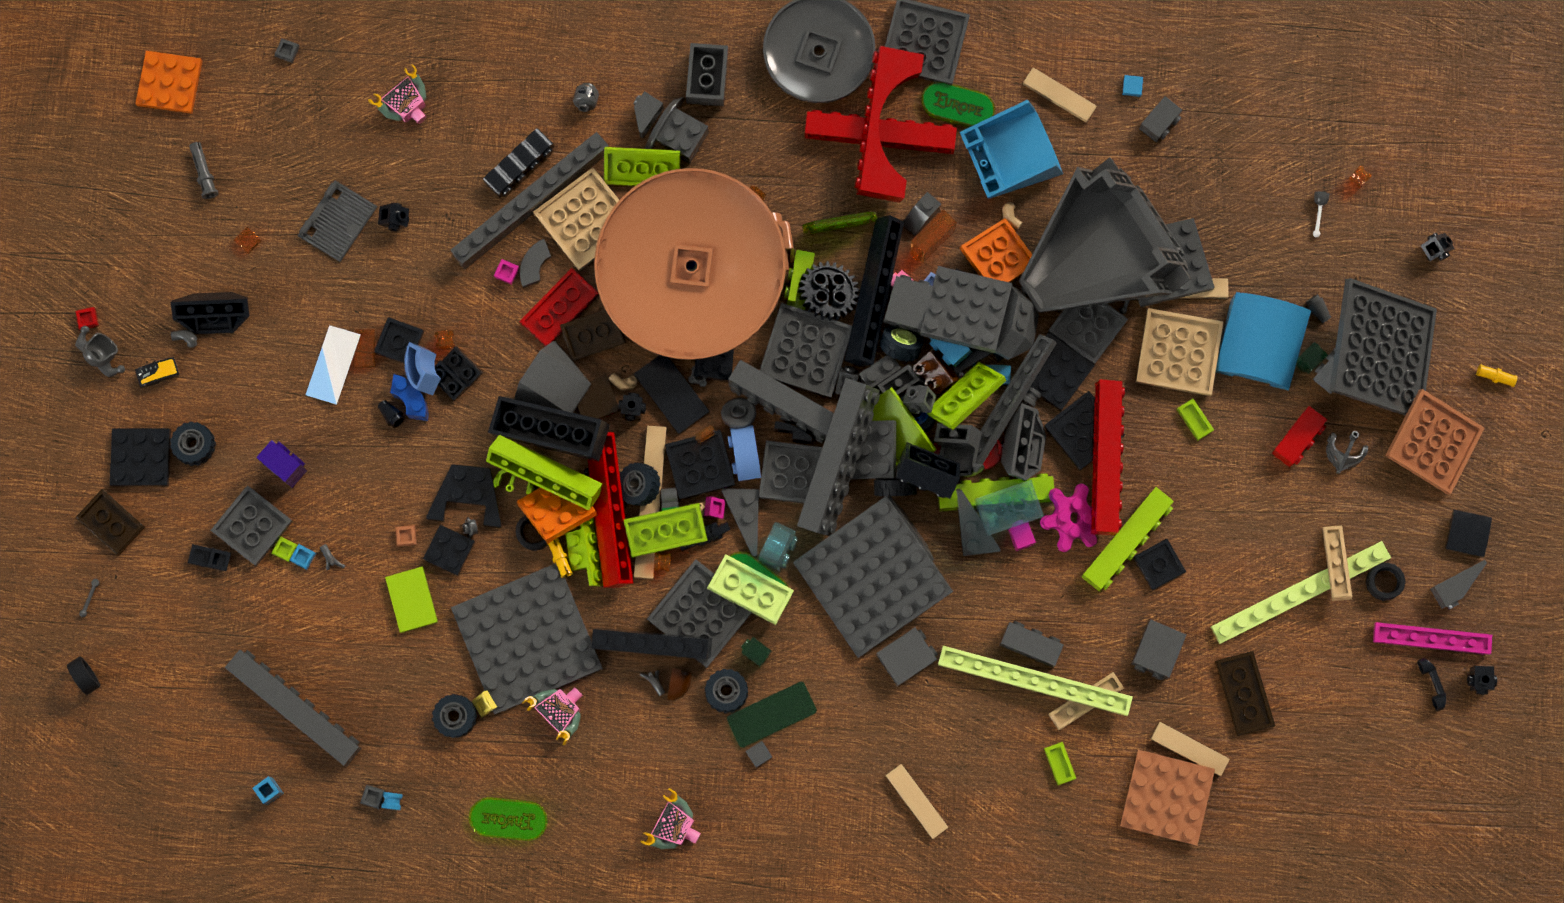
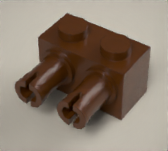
(936, 372)

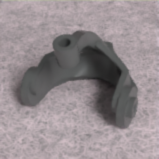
(1344, 461)

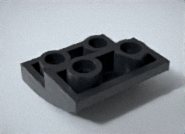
(456, 373)
(1468, 533)

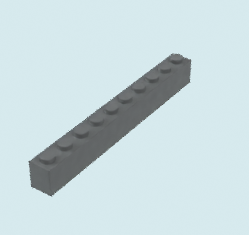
(529, 200)

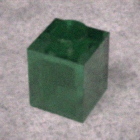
(1311, 358)
(755, 651)

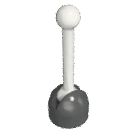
(1320, 199)

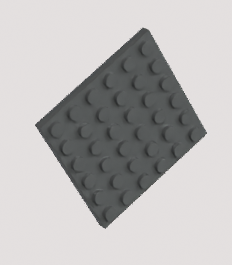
(1382, 347)
(873, 576)
(526, 638)

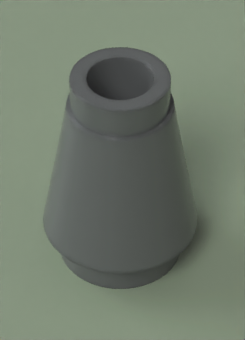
(1318, 308)

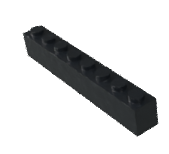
(874, 291)

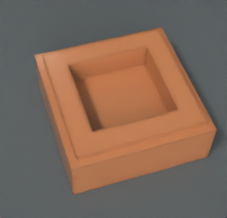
(406, 536)

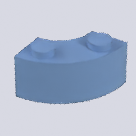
(421, 368)
(745, 453)

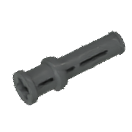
(204, 178)

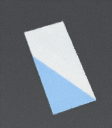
(333, 364)

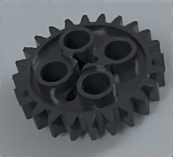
(845, 291)

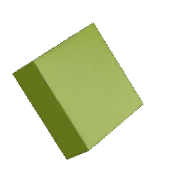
(284, 549)

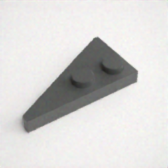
(744, 507)
(972, 532)

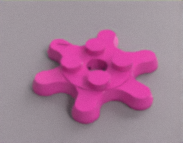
(1061, 519)

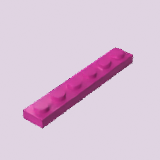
(1432, 638)

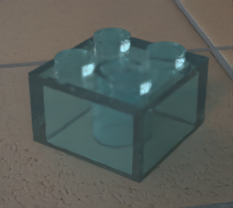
(777, 546)

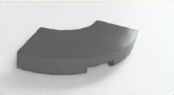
(533, 262)

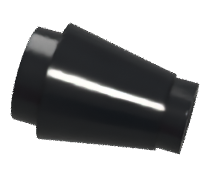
(391, 414)

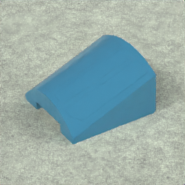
(1011, 150)
(1262, 339)

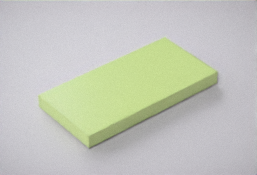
(750, 589)

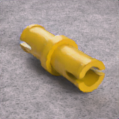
(1496, 375)
(560, 558)

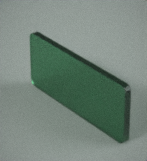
(771, 714)

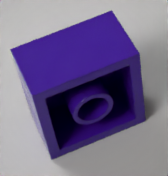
(286, 467)

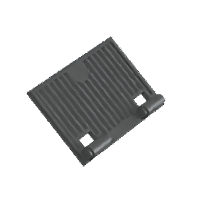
(337, 221)

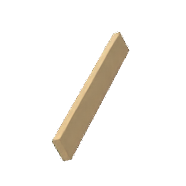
(653, 457)

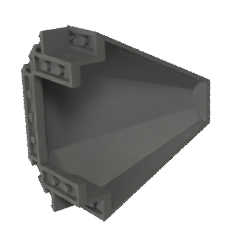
(1103, 246)

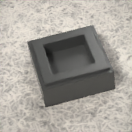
(287, 50)
(759, 754)
(372, 797)

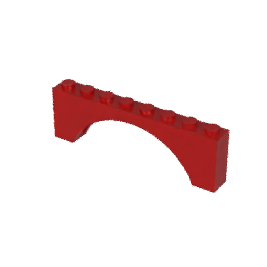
(876, 174)

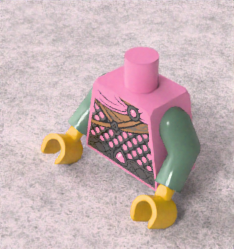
(404, 100)
(558, 710)
(673, 825)

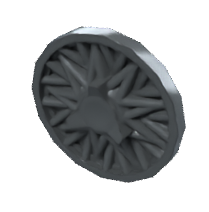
(738, 413)

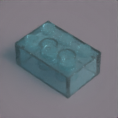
(1009, 508)

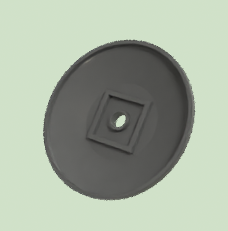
(813, 24)

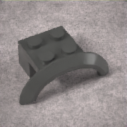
(678, 131)
(960, 446)

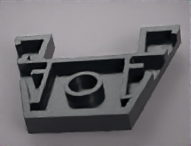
(467, 486)

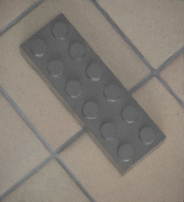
(780, 400)

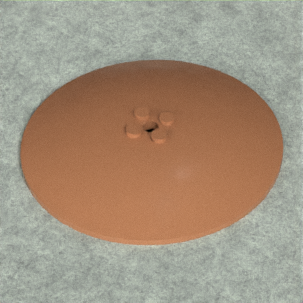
(683, 220)

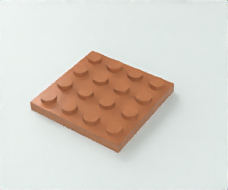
(1434, 441)
(1167, 797)

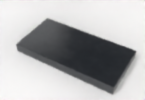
(671, 393)

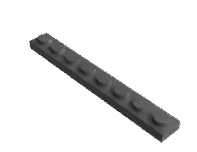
(1014, 395)

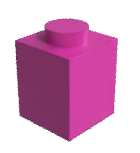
(1022, 536)

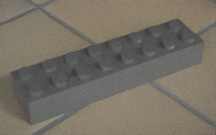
(838, 457)

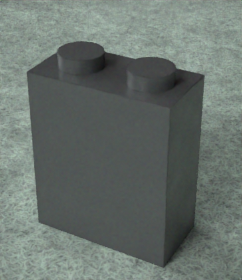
(908, 303)
(1158, 650)
(907, 656)

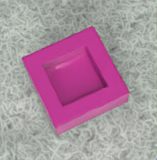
(506, 271)
(714, 507)

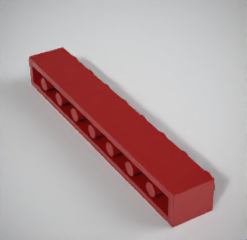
(892, 133)
(1107, 457)
(610, 518)

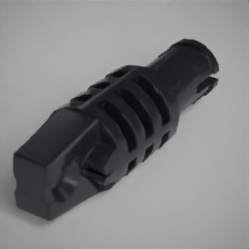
(713, 533)

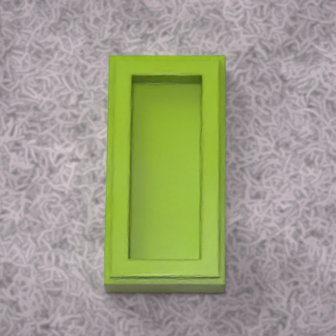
(1195, 419)
(1060, 763)

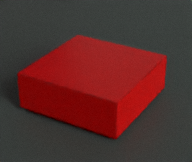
(87, 317)

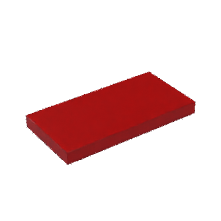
(560, 305)

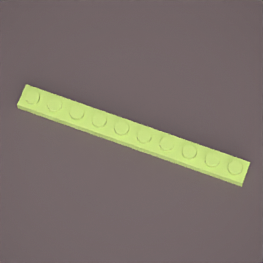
(1295, 595)
(1035, 681)

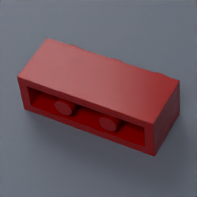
(1300, 437)

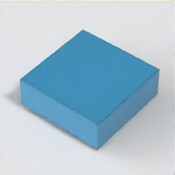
(1132, 85)
(302, 556)

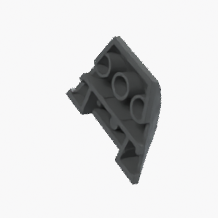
(553, 381)

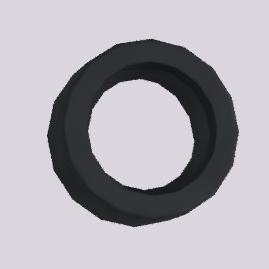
(519, 534)
(1388, 567)
(83, 675)

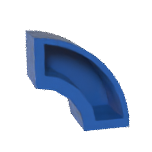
(413, 399)

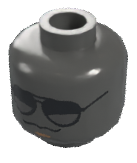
(586, 97)

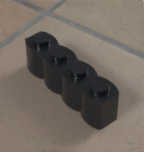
(518, 163)

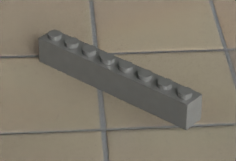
(293, 708)

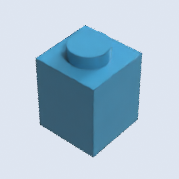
(268, 790)

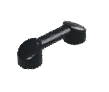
(1439, 700)

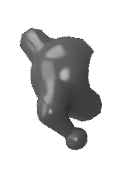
(99, 352)

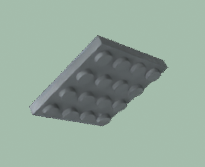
(931, 32)
(1201, 281)
(966, 309)
(806, 350)
(698, 612)

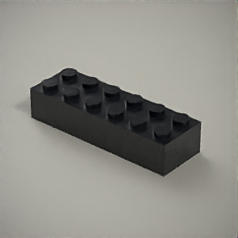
(549, 428)

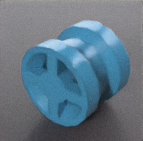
(391, 801)

